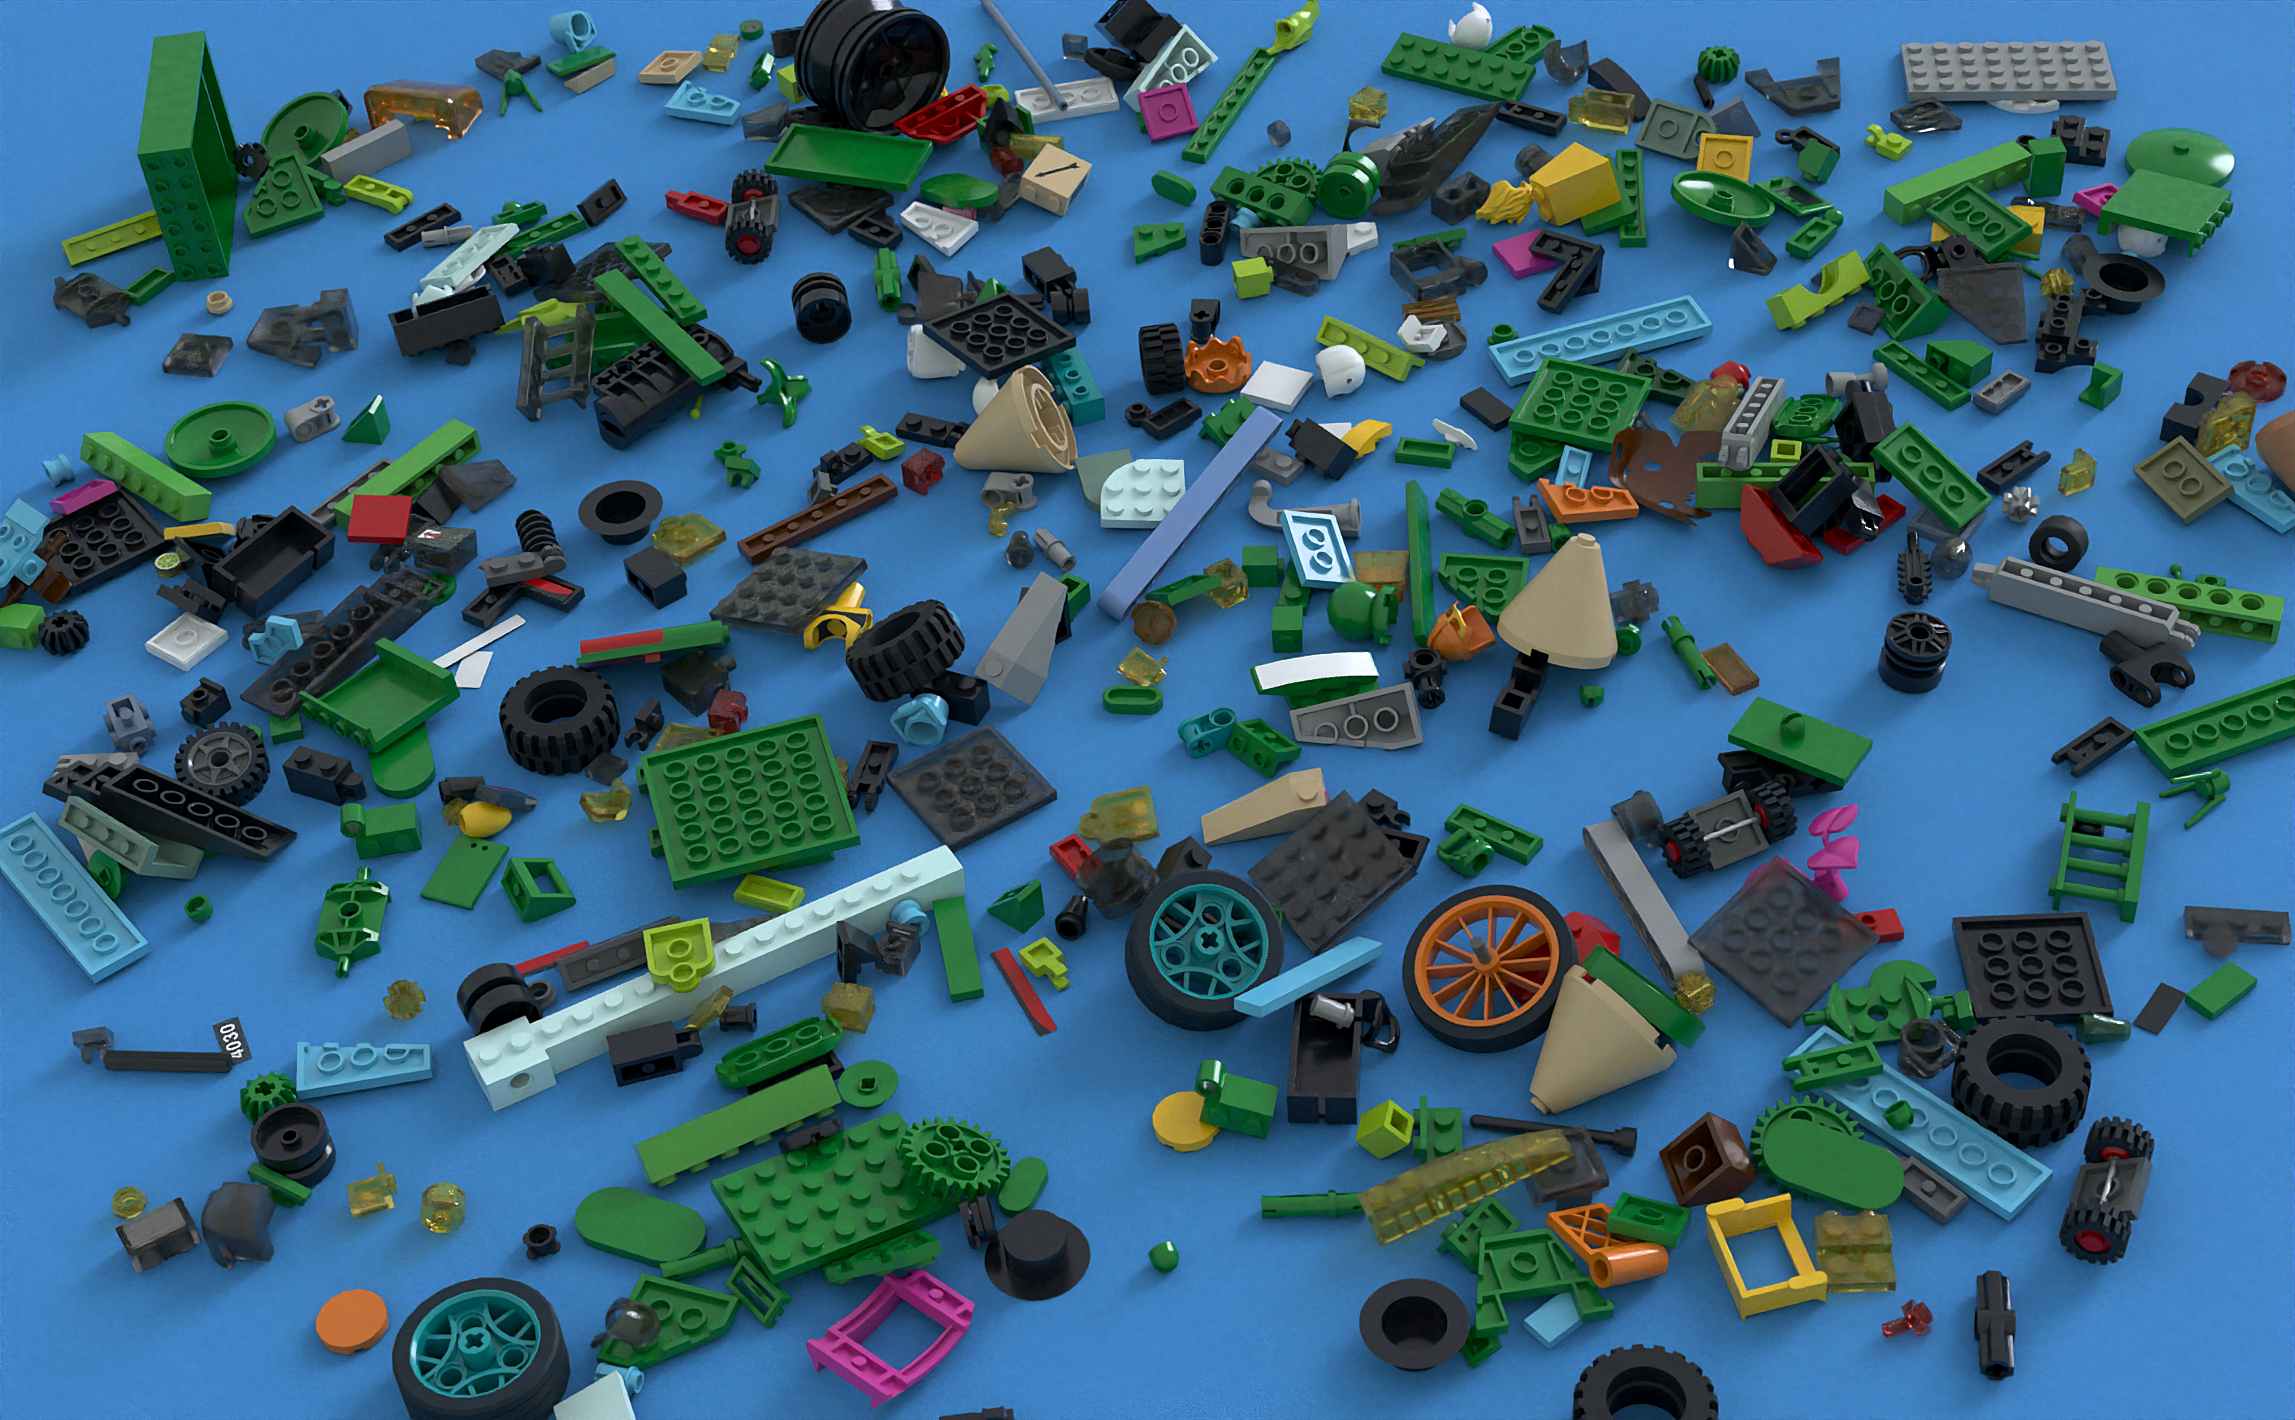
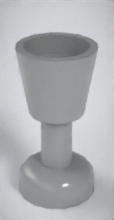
(1836, 381)

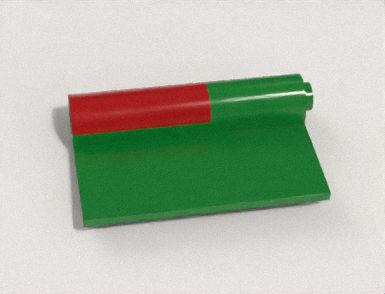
(653, 644)

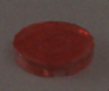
(2259, 381)

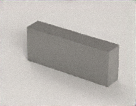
(368, 152)

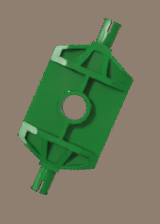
(357, 935)
(1898, 1002)

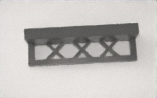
(607, 956)

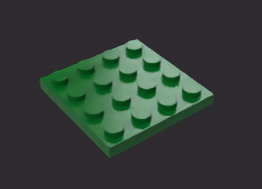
(1580, 403)

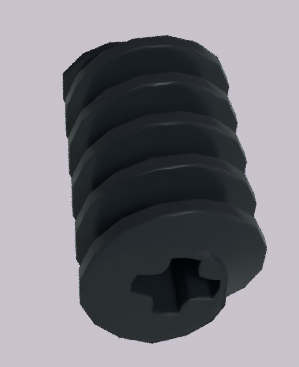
(534, 531)

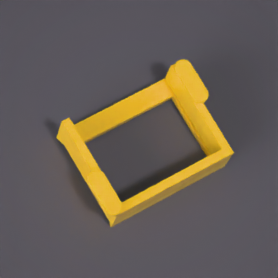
(1737, 1218)

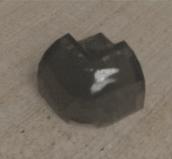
(237, 1222)

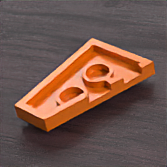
(1582, 505)

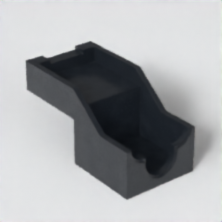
(1137, 28)

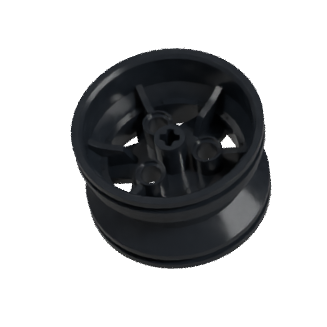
(871, 61)

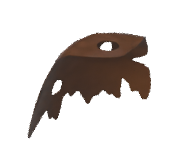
(1674, 480)

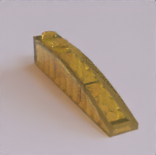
(1457, 1181)

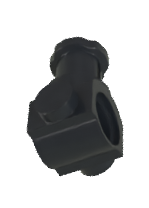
(1425, 672)

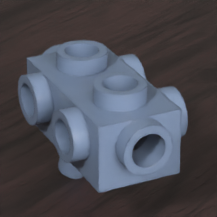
(130, 728)

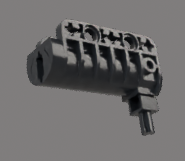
(659, 386)

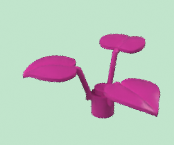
(1837, 854)

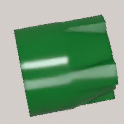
(1559, 535)

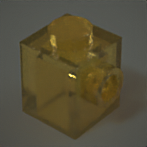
(850, 1005)

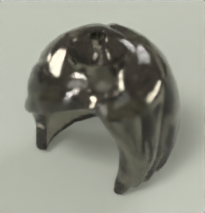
(1566, 63)

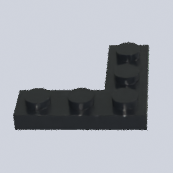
(1577, 260)
(498, 599)

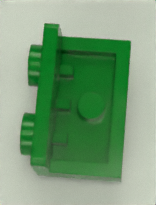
(1227, 422)

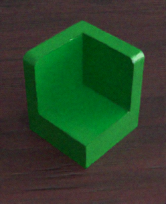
(2103, 387)

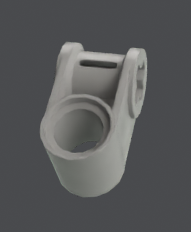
(311, 420)
(1009, 488)

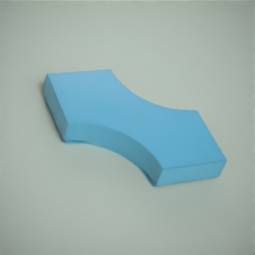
(280, 636)

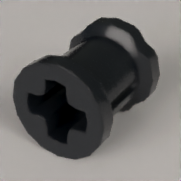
(739, 1017)

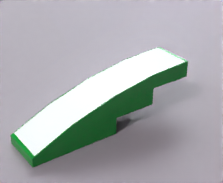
(1319, 671)

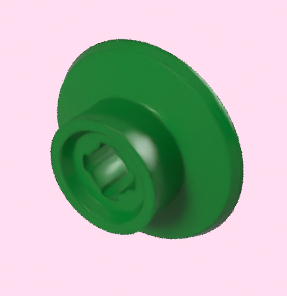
(108, 874)
(868, 1084)

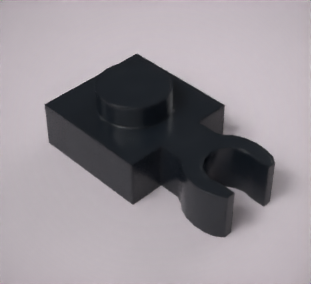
(1383, 810)

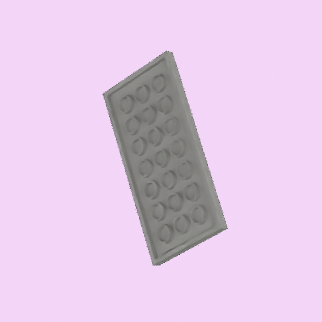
(2007, 71)

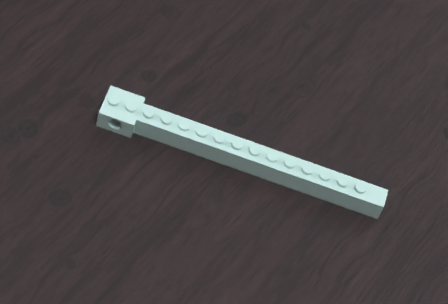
(524, 1056)

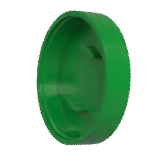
(1644, 996)

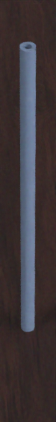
(1025, 55)

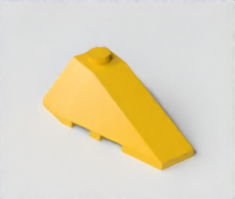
(2032, 215)

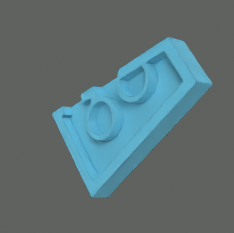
(700, 105)

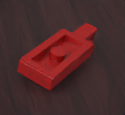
(698, 206)

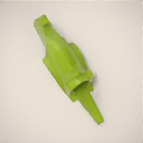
(1296, 28)
(548, 312)

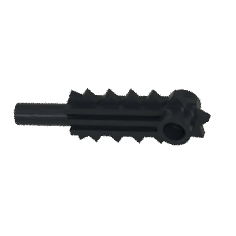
(1914, 572)

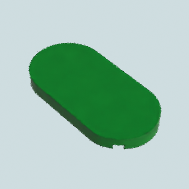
(1522, 44)
(959, 190)
(1806, 417)
(404, 765)
(778, 1051)
(1832, 1165)
(639, 1226)

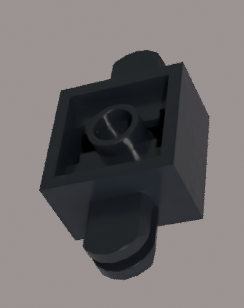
(1864, 424)

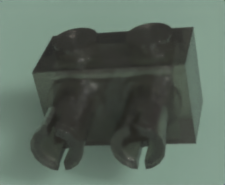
(338, 320)

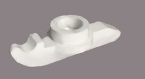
(1454, 435)

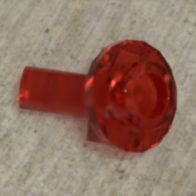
(1916, 1317)

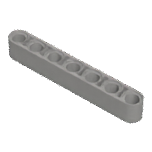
(1642, 901)

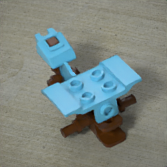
(24, 563)

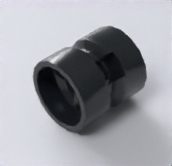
(1070, 306)

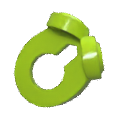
(993, 92)

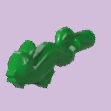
(985, 60)

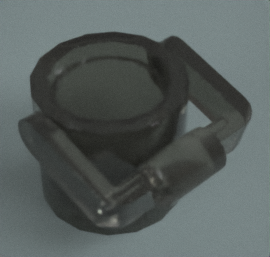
(1639, 818)
(1922, 1048)

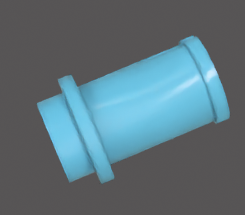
(632, 1377)

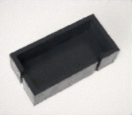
(447, 320)
(273, 562)
(1325, 1064)

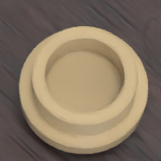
(218, 302)

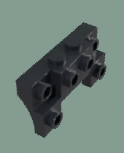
(2060, 329)

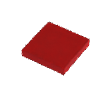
(379, 519)

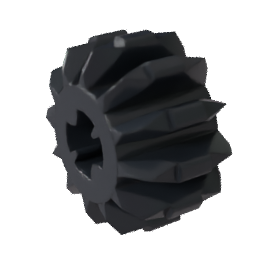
(63, 632)

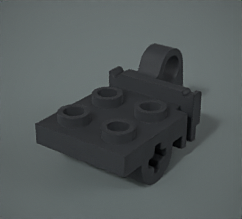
(1757, 770)

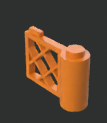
(1616, 1260)

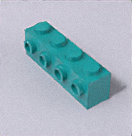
(1075, 386)

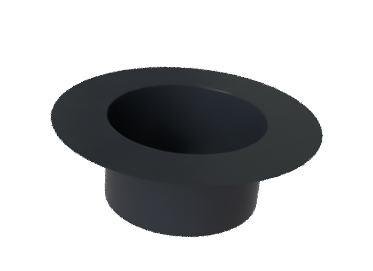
(2123, 279)
(621, 511)
(1037, 1256)
(1414, 1324)

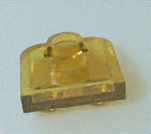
(1708, 405)
(687, 537)
(1119, 815)

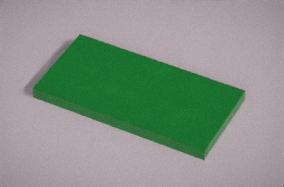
(849, 157)

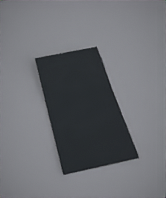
(2159, 1008)

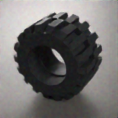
(1161, 358)

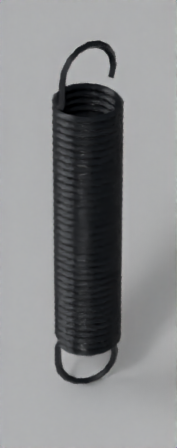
(1703, 91)

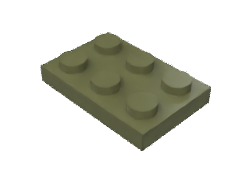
(2183, 480)

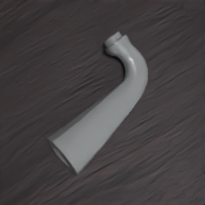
(1347, 514)

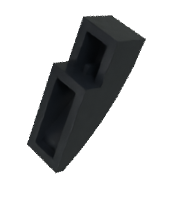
(1611, 77)

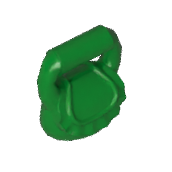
(1470, 857)

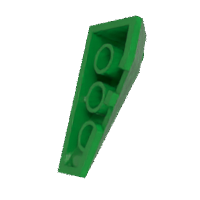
(1908, 302)

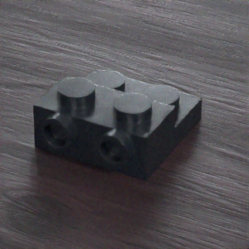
(2082, 143)

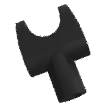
(2141, 669)

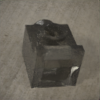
(898, 949)

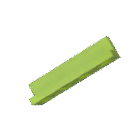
(111, 238)
(1374, 351)

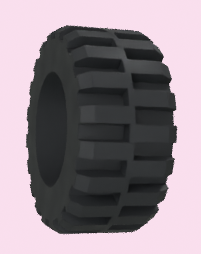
(905, 651)
(556, 695)
(2029, 1049)
(1644, 1378)

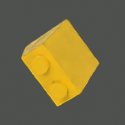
(1574, 185)

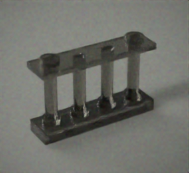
(535, 355)

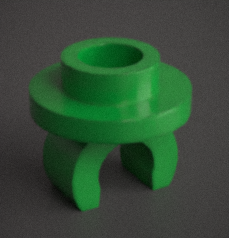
(1628, 639)

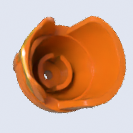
(1461, 634)

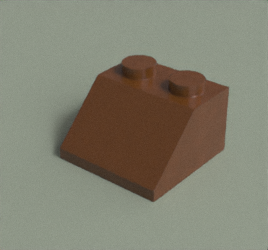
(1708, 1162)

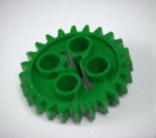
(1292, 175)
(1808, 1111)
(954, 1158)

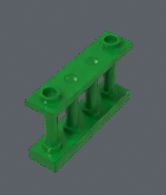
(2131, 848)

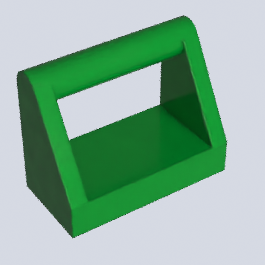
(525, 894)

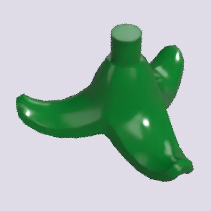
(783, 390)

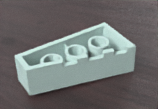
(1176, 63)

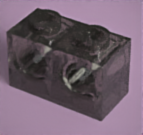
(1459, 198)

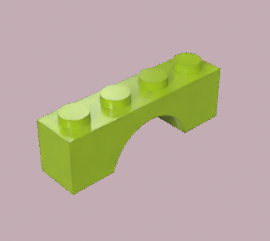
(1838, 277)

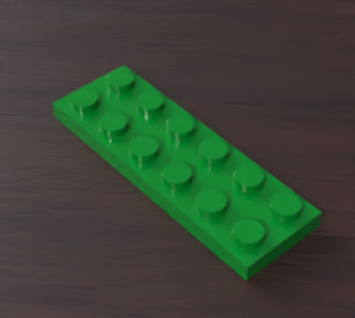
(1458, 69)
(2220, 728)

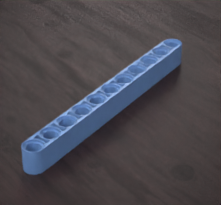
(1189, 514)

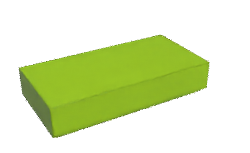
(768, 894)

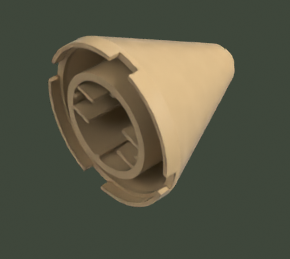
(1020, 430)
(1565, 610)
(1593, 1046)

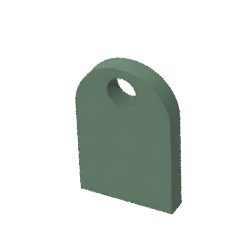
(1674, 130)
(1094, 472)

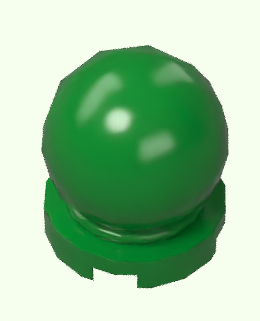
(1361, 611)

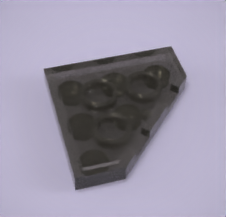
(839, 206)
(1988, 299)

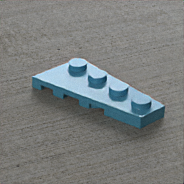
(2253, 490)
(347, 1069)

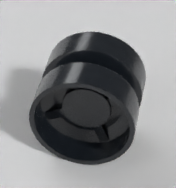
(496, 997)

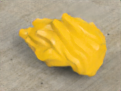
(1507, 203)

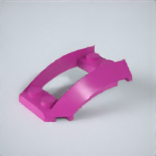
(841, 1345)

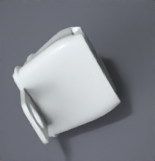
(929, 359)

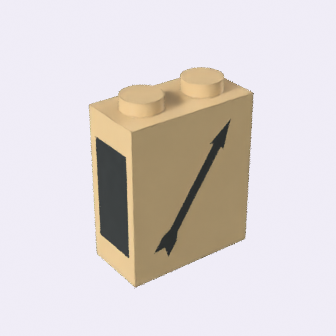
(1054, 179)

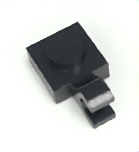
(647, 724)

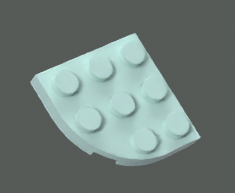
(1141, 493)

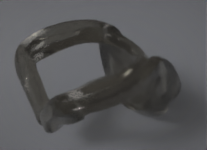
(636, 1325)

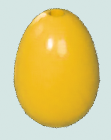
(483, 819)

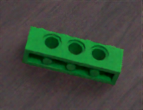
(1266, 199)

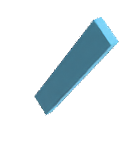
(1308, 977)

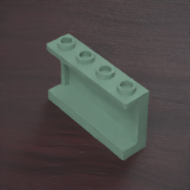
(131, 847)

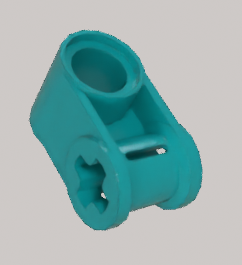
(1210, 732)

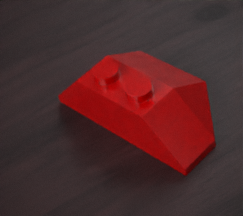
(947, 117)
(1773, 533)
(1587, 933)

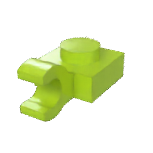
(1891, 145)
(882, 445)
(1045, 958)

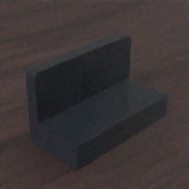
(437, 501)

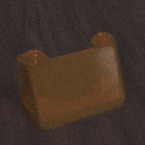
(448, 104)

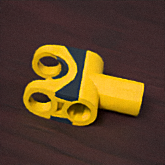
(840, 620)

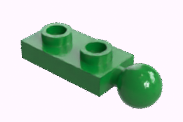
(1815, 234)

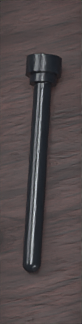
(1621, 1140)

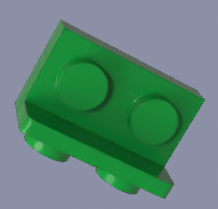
(1261, 746)
(1438, 1131)
(1481, 1220)

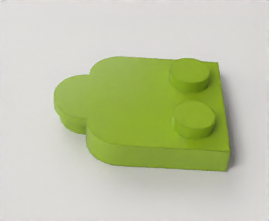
(680, 954)

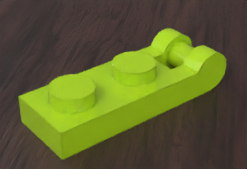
(378, 193)

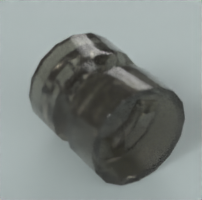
(1531, 159)

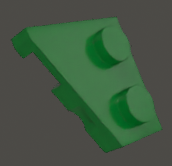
(1158, 239)

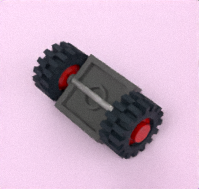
(752, 216)
(1727, 830)
(2108, 1190)

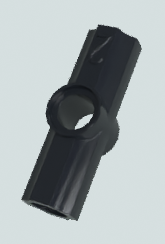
(1994, 1325)

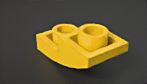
(1365, 434)

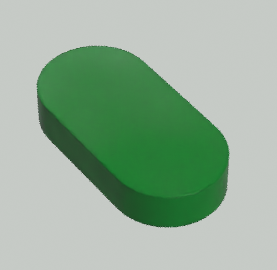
(1173, 188)
(1132, 700)
(1023, 1186)

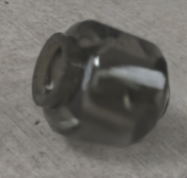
(1951, 558)

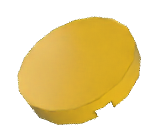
(1178, 1122)

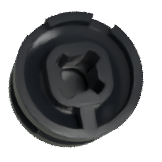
(983, 1219)

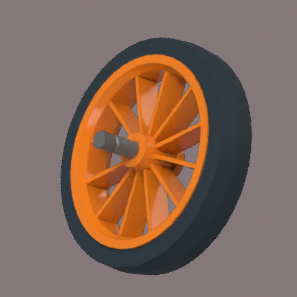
(1488, 967)

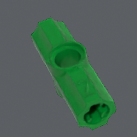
(887, 280)
(1475, 518)

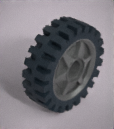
(224, 762)

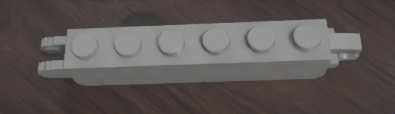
(1751, 423)
(2084, 603)

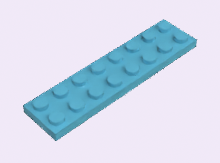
(1603, 338)
(68, 899)
(1939, 1136)

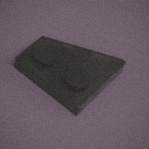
(1925, 117)

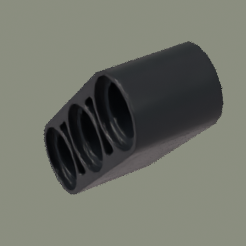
(1215, 233)

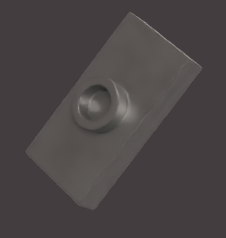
(2001, 391)

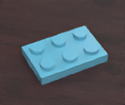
(1317, 549)

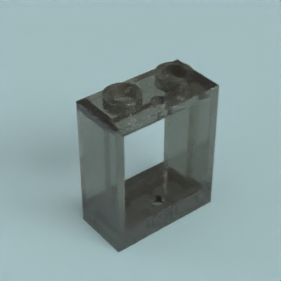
(1446, 284)

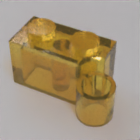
(1603, 110)

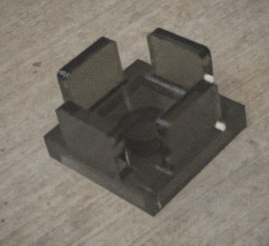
(1573, 1178)

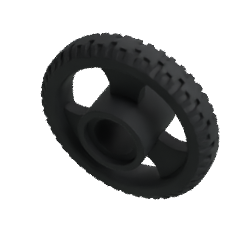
(1113, 63)
(813, 116)

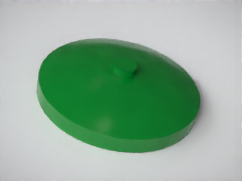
(309, 125)
(2182, 154)
(1721, 198)
(220, 439)

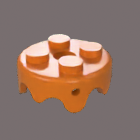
(1216, 354)

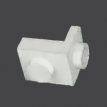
(1419, 337)

